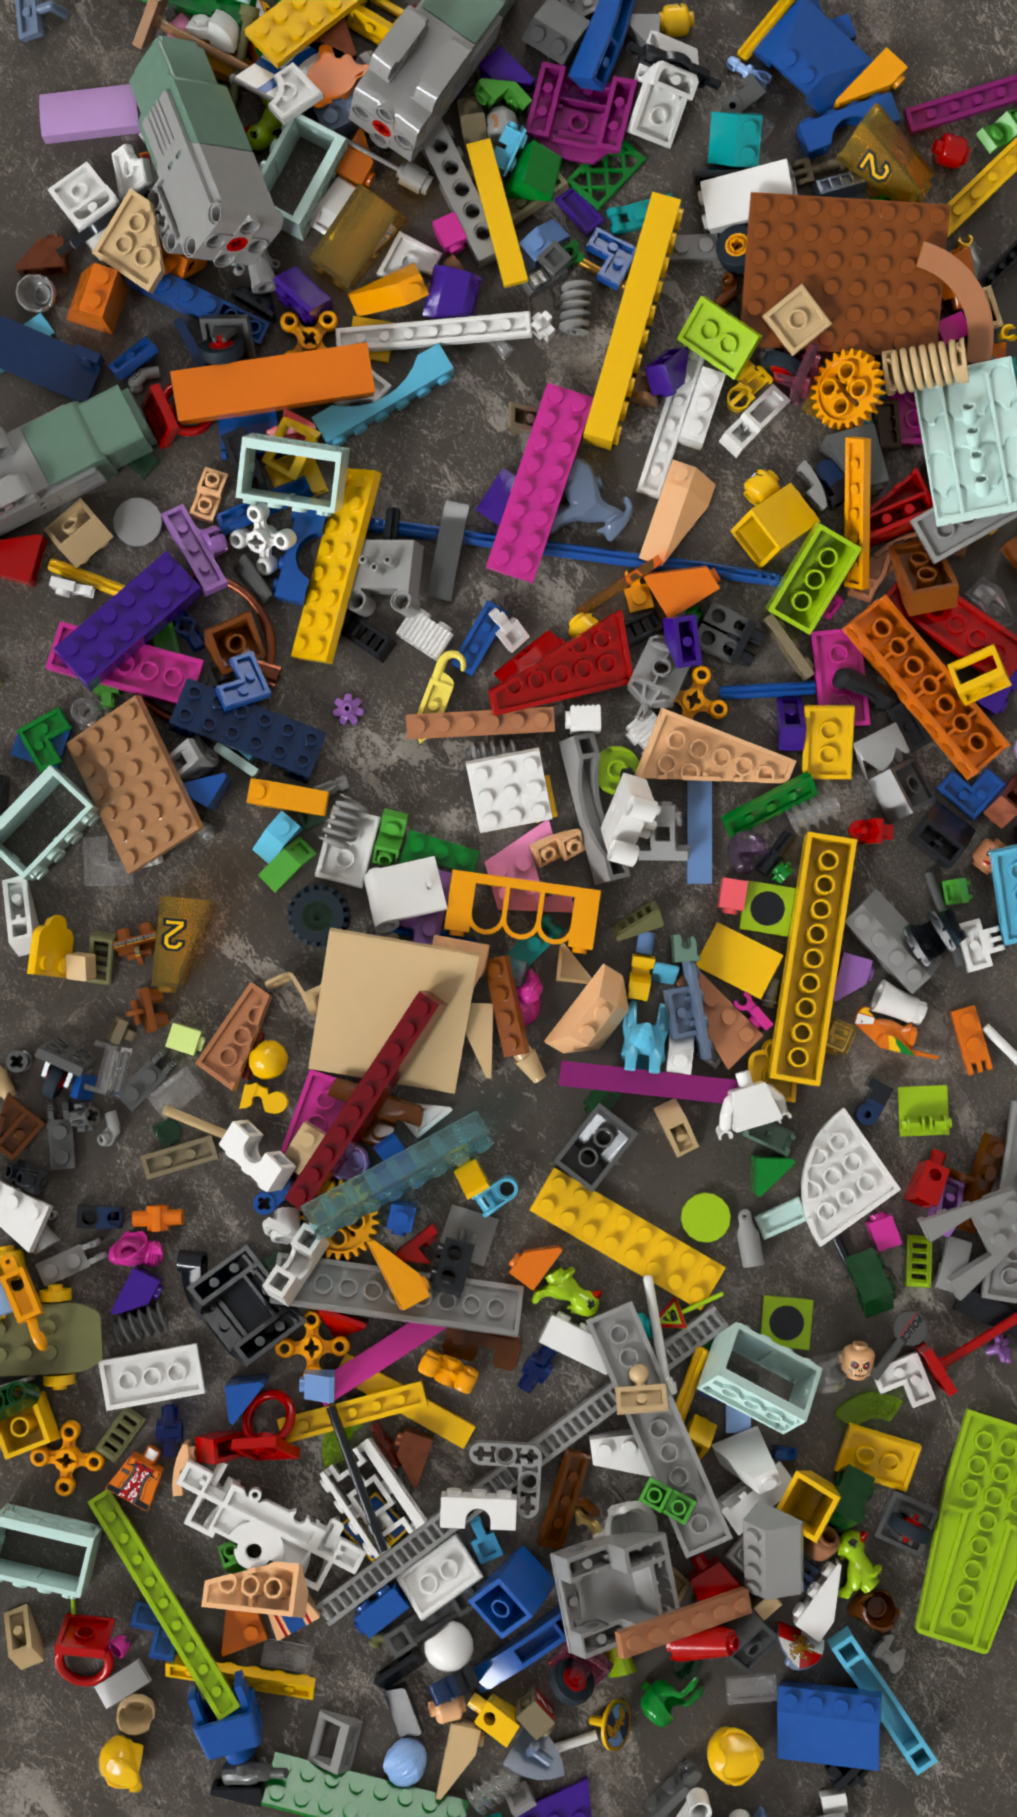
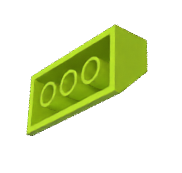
(813, 578)

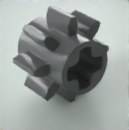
(84, 1116)

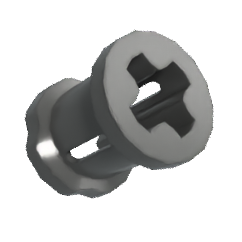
(26, 1061)

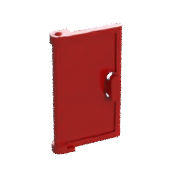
(534, 651)

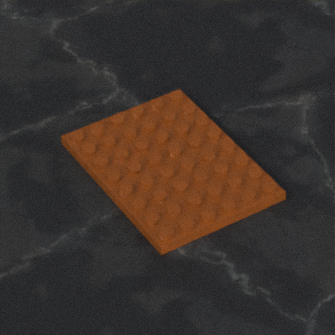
(852, 261)

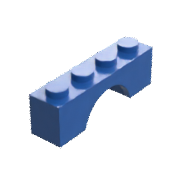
(817, 133)
(292, 584)

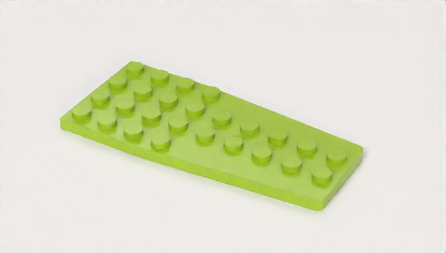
(973, 1538)

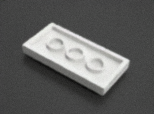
(152, 1376)

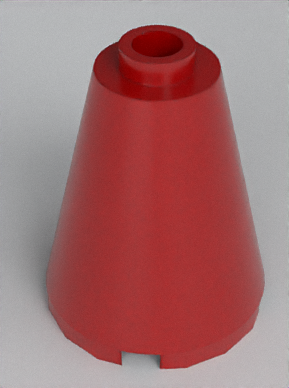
(707, 1644)

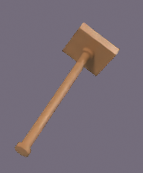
(153, 21)

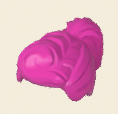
(530, 998)
(135, 1249)

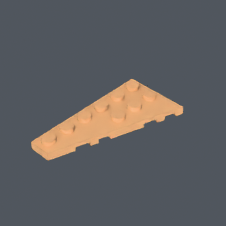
(701, 753)

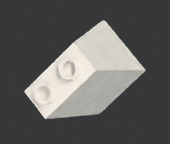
(728, 195)

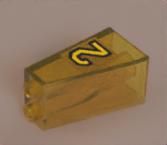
(886, 158)
(357, 237)
(178, 939)

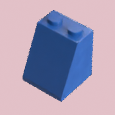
(513, 1592)

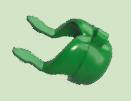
(662, 1697)

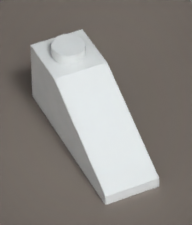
(20, 914)

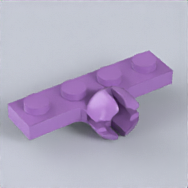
(198, 548)
(428, 925)

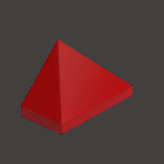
(343, 1324)

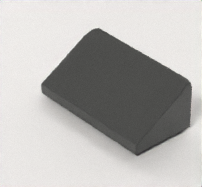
(252, 580)

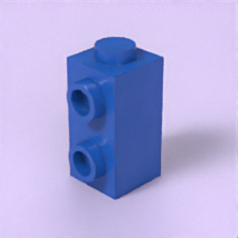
(402, 1217)
(381, 1610)

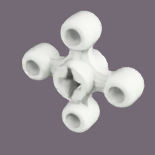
(263, 538)

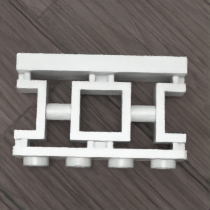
(389, 1485)

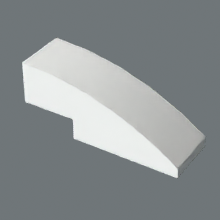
(754, 420)

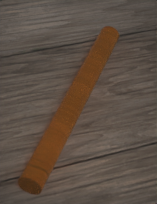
(620, 585)

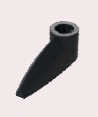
(192, 1266)

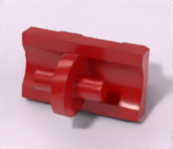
(870, 831)

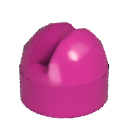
(119, 1646)

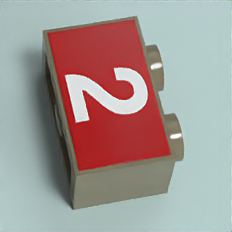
(535, 1713)

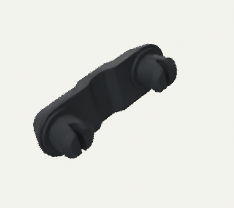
(879, 694)

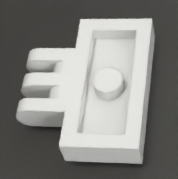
(979, 945)

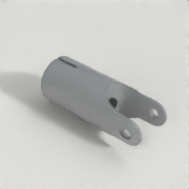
(749, 1241)

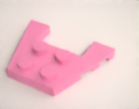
(518, 863)

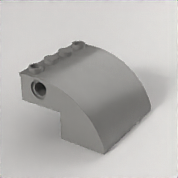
(612, 1586)

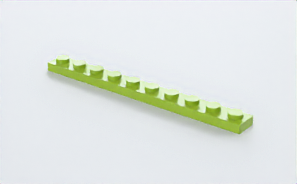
(164, 1604)

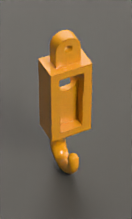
(25, 1302)

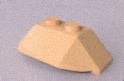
(592, 1014)

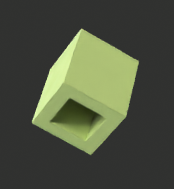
(186, 1039)

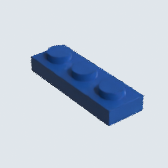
(478, 639)

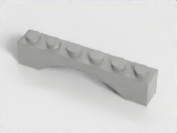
(581, 766)

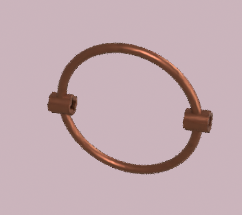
(270, 671)

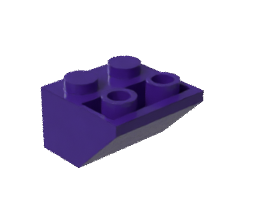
(301, 294)

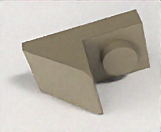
(471, 120)
(521, 418)

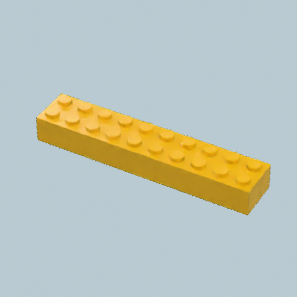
(634, 315)
(812, 959)

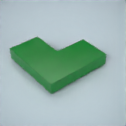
(39, 735)

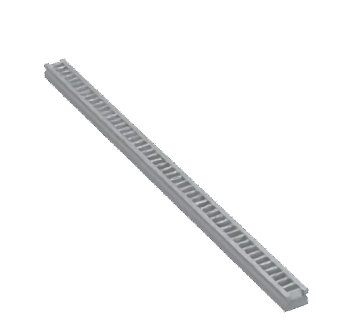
(551, 1442)

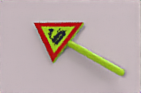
(673, 1316)

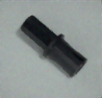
(776, 853)

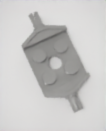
(651, 687)

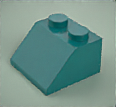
(735, 139)

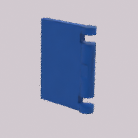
(252, 423)

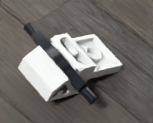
(668, 79)
(87, 205)

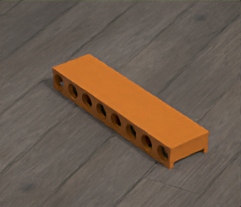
(273, 383)
(925, 686)

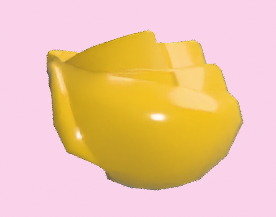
(733, 1755)
(121, 1763)

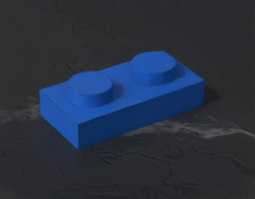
(134, 357)

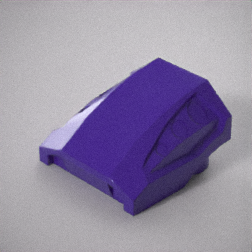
(451, 293)
(496, 498)

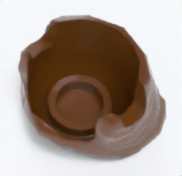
(874, 1610)

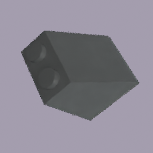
(834, 449)

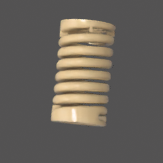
(924, 369)

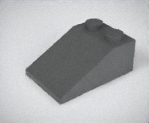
(595, 1147)

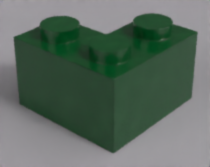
(873, 1288)
(855, 1490)

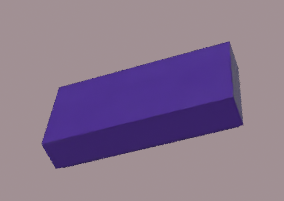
(580, 212)

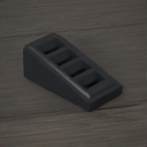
(639, 637)
(384, 650)
(244, 1794)

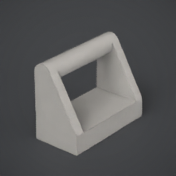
(345, 1744)

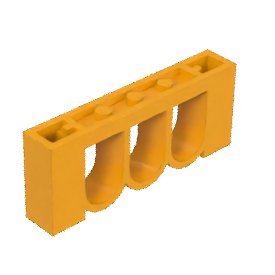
(462, 897)

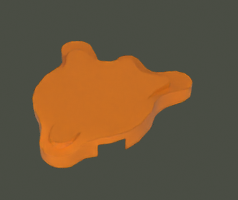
(335, 75)

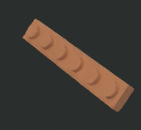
(480, 723)
(683, 1622)

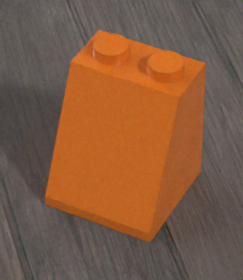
(98, 298)

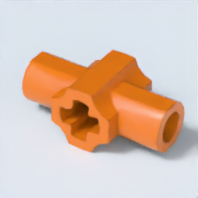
(158, 1218)

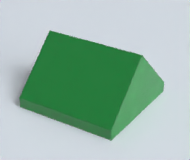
(534, 174)
(768, 1170)

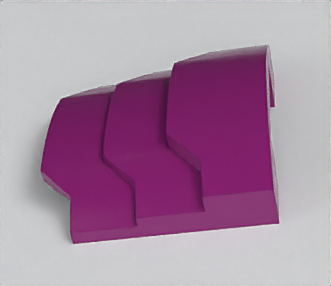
(579, 121)

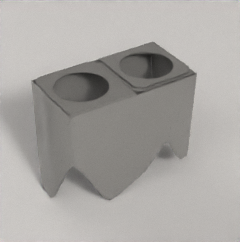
(881, 748)

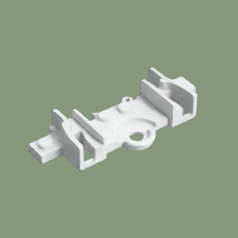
(263, 1522)

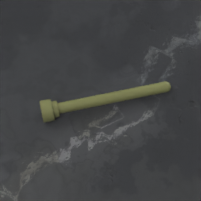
(248, 16)

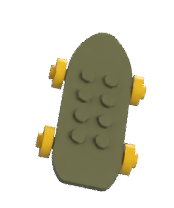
(72, 1338)

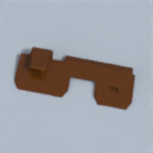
(465, 1345)

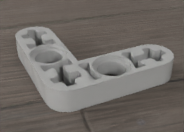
(524, 1465)

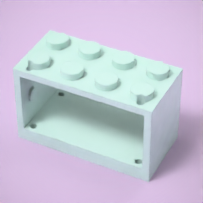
(281, 149)
(298, 448)
(26, 805)
(751, 1398)
(56, 1528)

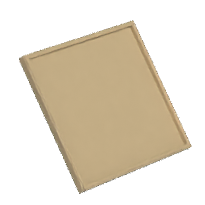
(368, 990)

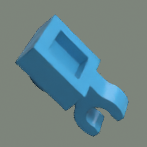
(485, 1543)

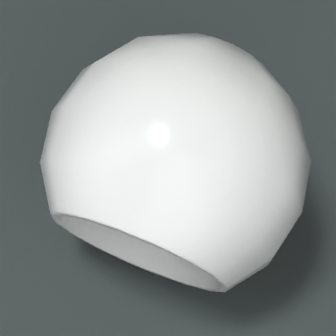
(449, 1647)

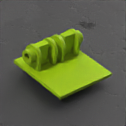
(923, 1110)

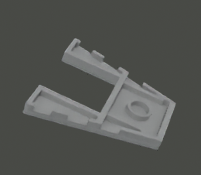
(997, 1225)

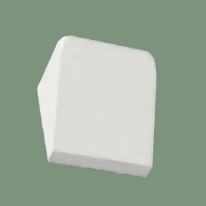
(833, 1801)

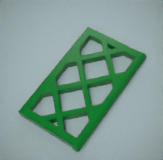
(610, 189)

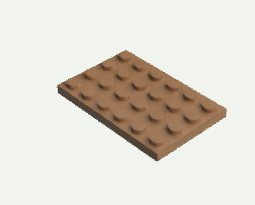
(134, 784)

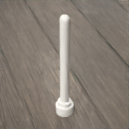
(657, 1331)

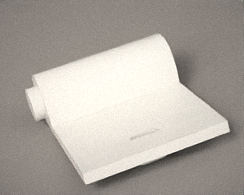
(402, 892)

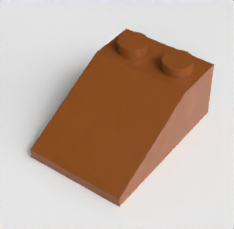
(920, 582)

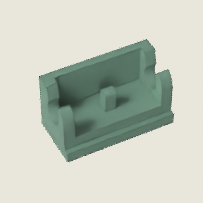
(681, 952)
(772, 1136)

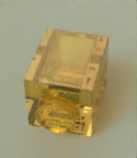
(840, 1037)

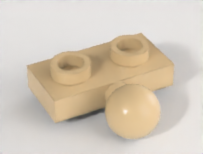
(641, 1397)

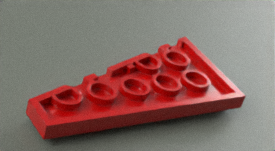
(581, 666)

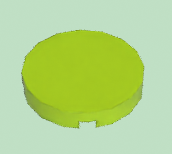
(610, 765)
(705, 1217)

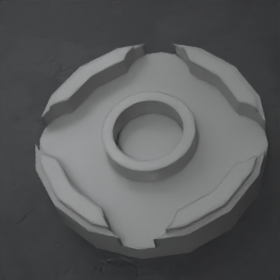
(137, 522)

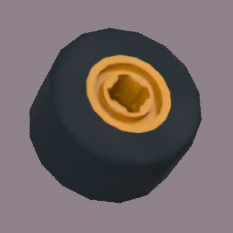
(731, 258)

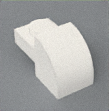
(219, 29)

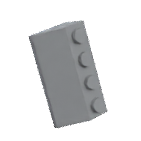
(881, 934)
(772, 1552)

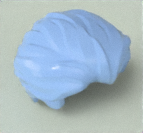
(405, 1762)

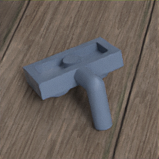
(30, 17)

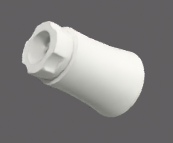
(897, 1003)

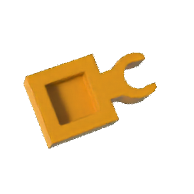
(638, 597)

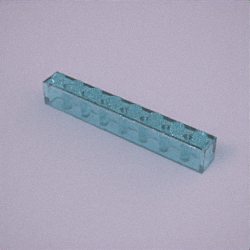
(397, 1175)

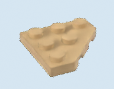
(133, 242)

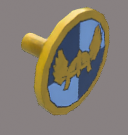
(614, 1724)

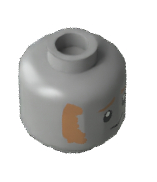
(496, 122)

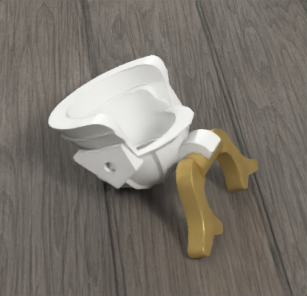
(621, 1518)

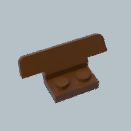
(386, 1118)

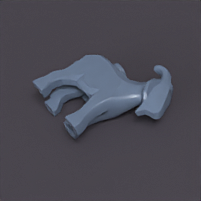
(586, 504)

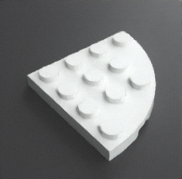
(841, 1178)

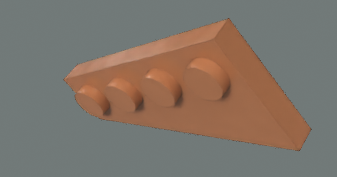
(728, 1028)
(234, 1040)

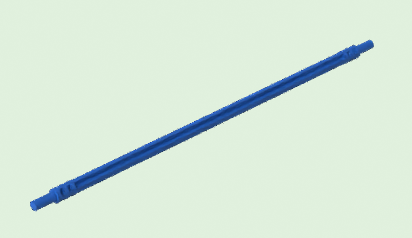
(588, 553)

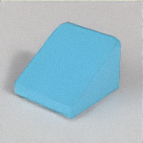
(664, 973)

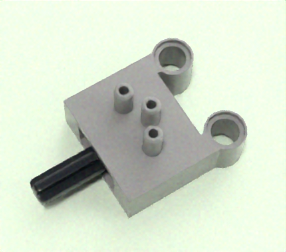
(388, 569)

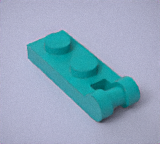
(635, 215)
(533, 947)

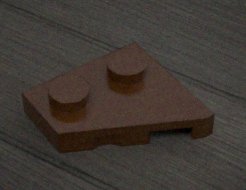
(17, 1126)

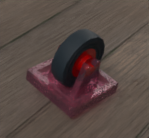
(794, 370)
(576, 1677)

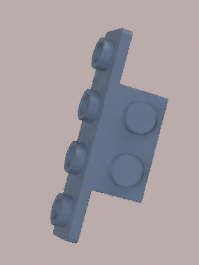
(686, 1011)

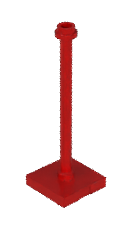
(939, 1365)

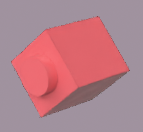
(732, 895)

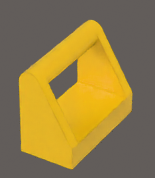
(369, 23)
(299, 463)
(984, 684)

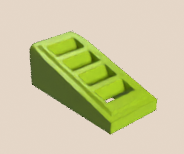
(927, 1261)

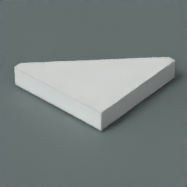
(432, 1116)

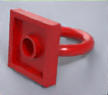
(163, 416)
(266, 1445)
(85, 1638)

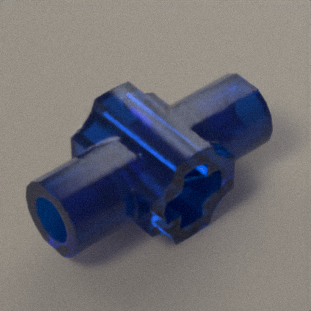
(193, 637)
(536, 1368)
(169, 1430)

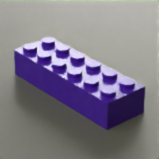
(128, 621)

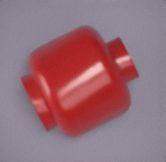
(951, 151)

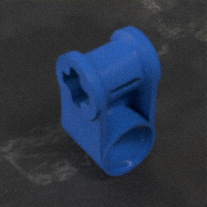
(276, 1198)

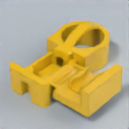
(752, 383)

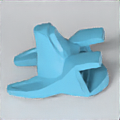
(644, 1042)

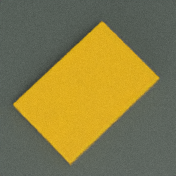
(828, 741)
(739, 960)
(879, 1455)

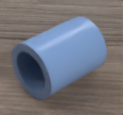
(645, 943)

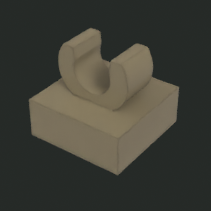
(119, 1030)

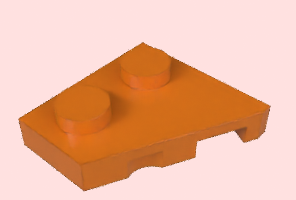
(242, 1631)

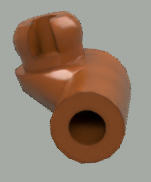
(729, 290)

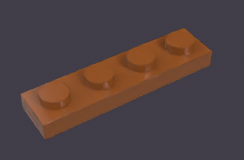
(506, 1006)

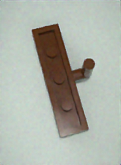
(981, 1175)
(565, 1498)

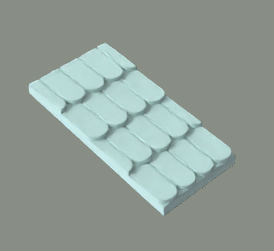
(971, 443)

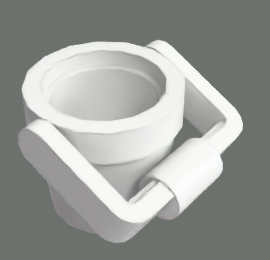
(283, 1225)

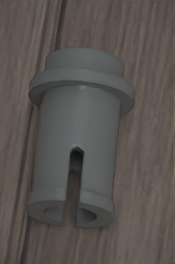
(770, 996)

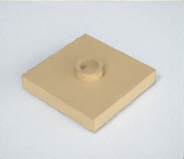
(797, 320)

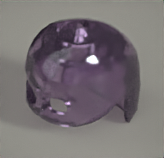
(743, 847)

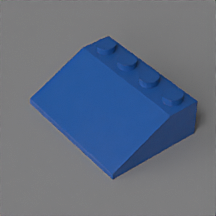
(829, 1724)

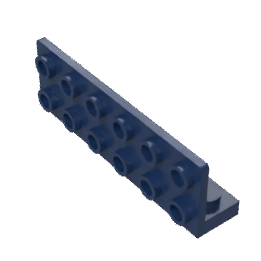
(48, 361)
(248, 730)

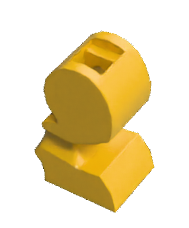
(640, 976)
(272, 1102)

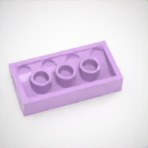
(88, 114)

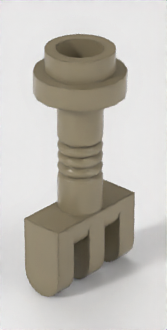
(810, 170)

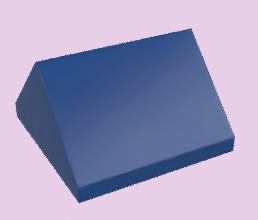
(209, 790)
(241, 1392)

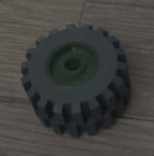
(315, 911)

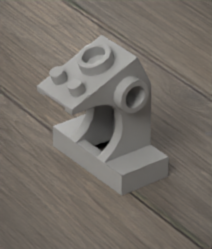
(198, 756)
(666, 849)

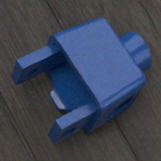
(233, 1735)

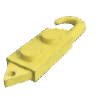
(440, 686)

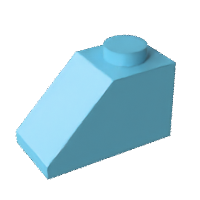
(277, 837)

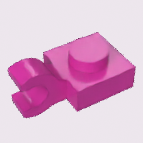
(757, 1017)

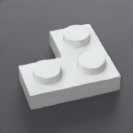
(911, 1374)

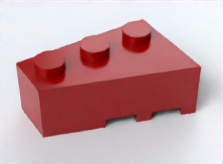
(893, 512)

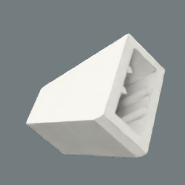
(748, 1460)

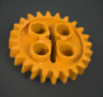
(864, 374)
(352, 1243)

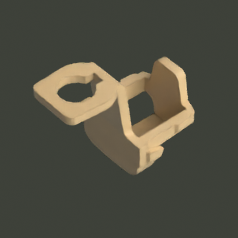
(310, 997)

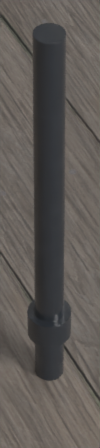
(374, 1526)

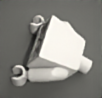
(750, 1106)

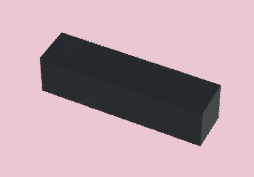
(1000, 267)

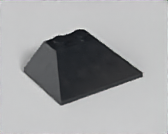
(240, 1309)

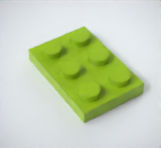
(719, 337)

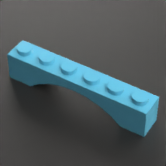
(340, 422)
(893, 1714)

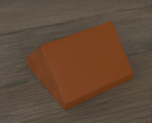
(233, 639)

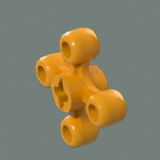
(302, 332)
(704, 704)
(312, 1334)
(448, 1371)
(57, 1457)

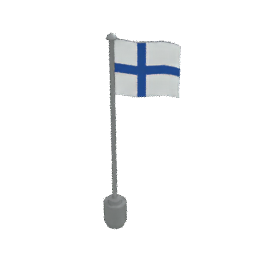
(260, 80)

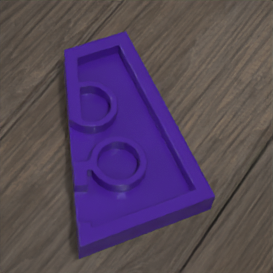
(566, 1802)

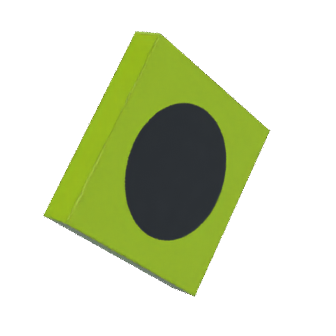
(767, 909)
(787, 1320)

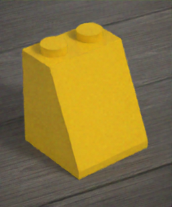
(774, 525)
(811, 1501)

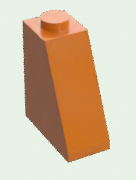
(682, 587)

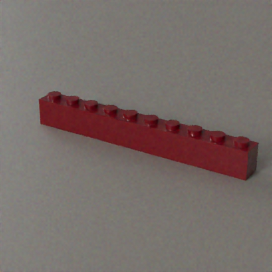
(367, 1098)

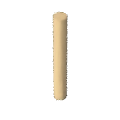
(193, 1121)

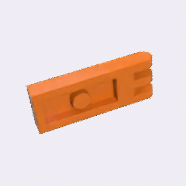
(971, 1039)

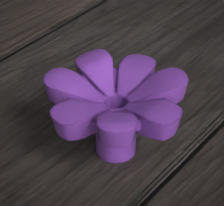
(352, 713)
(1000, 1348)

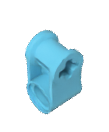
(495, 1196)

